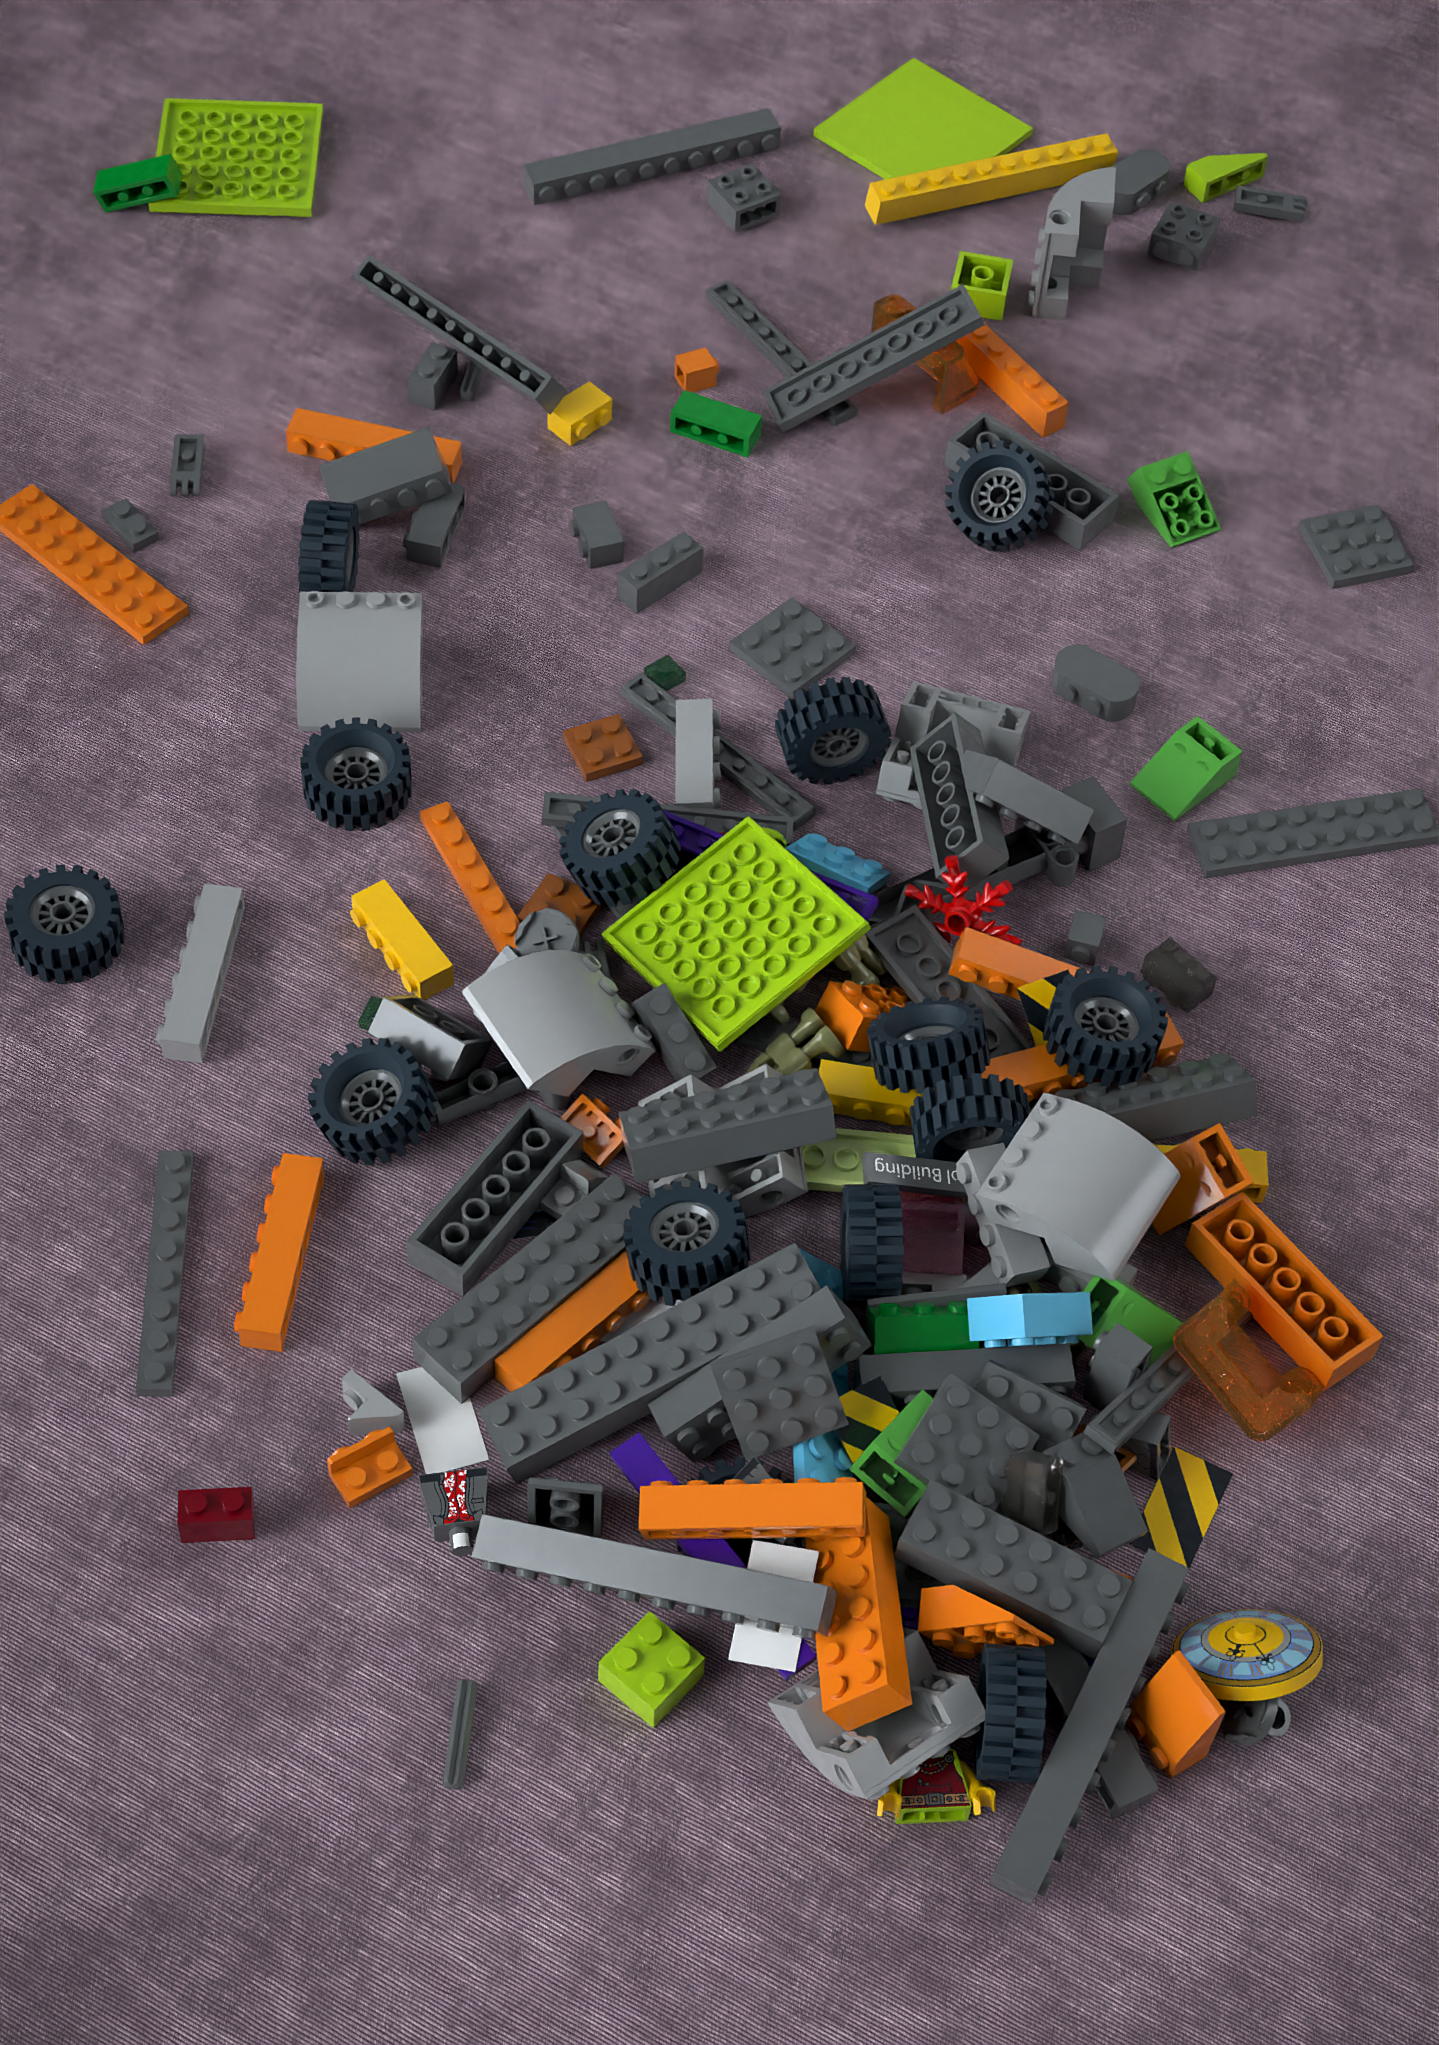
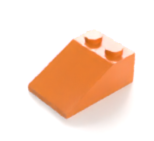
(1175, 1716)

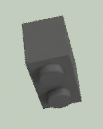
(433, 376)
(597, 534)

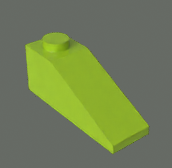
(1222, 173)

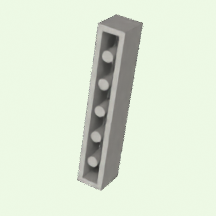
(201, 973)

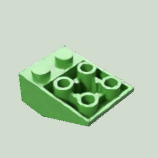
(1174, 499)
(1188, 768)
(1125, 1305)
(877, 1463)

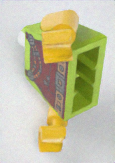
(937, 1793)

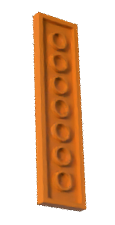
(90, 565)

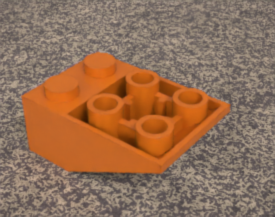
(851, 1007)
(1209, 1177)
(967, 1622)

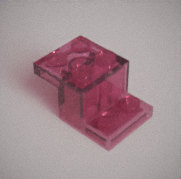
(932, 1233)

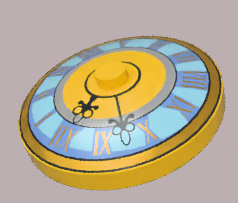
(1251, 1653)

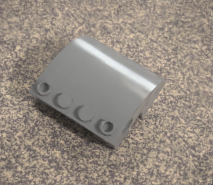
(1072, 241)
(359, 659)
(926, 708)
(559, 1020)
(755, 1182)
(1079, 1185)
(893, 1745)

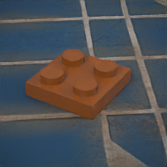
(602, 747)
(564, 897)

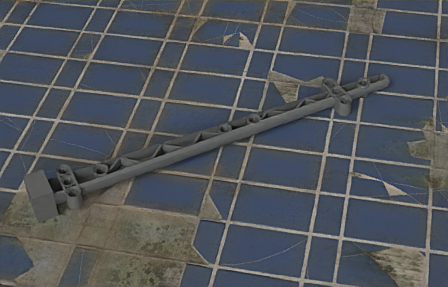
(1028, 855)

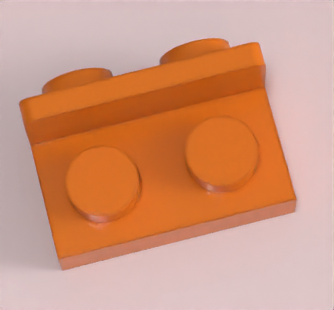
(600, 1133)
(368, 1466)

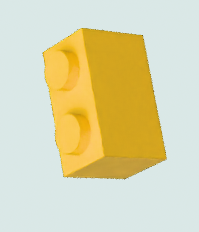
(580, 413)

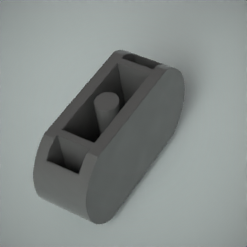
(1139, 180)
(1095, 683)

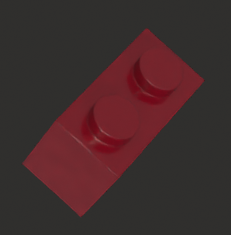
(216, 1514)

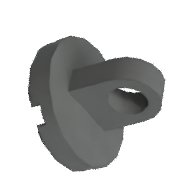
(546, 931)
(1251, 1721)

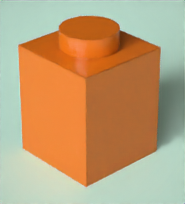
(696, 370)

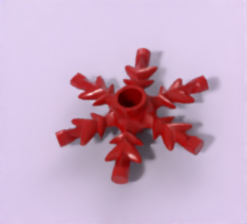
(964, 912)

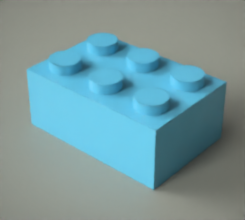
(1029, 1319)

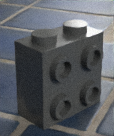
(743, 197)
(1184, 236)

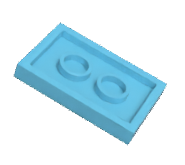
(839, 863)

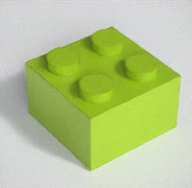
(985, 280)
(651, 1669)

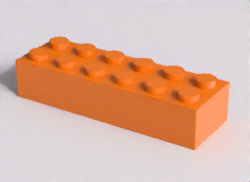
(1284, 1290)
(865, 1651)

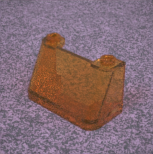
(947, 365)
(1238, 1371)

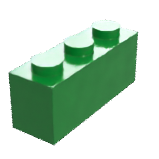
(137, 183)
(715, 423)
(919, 1328)

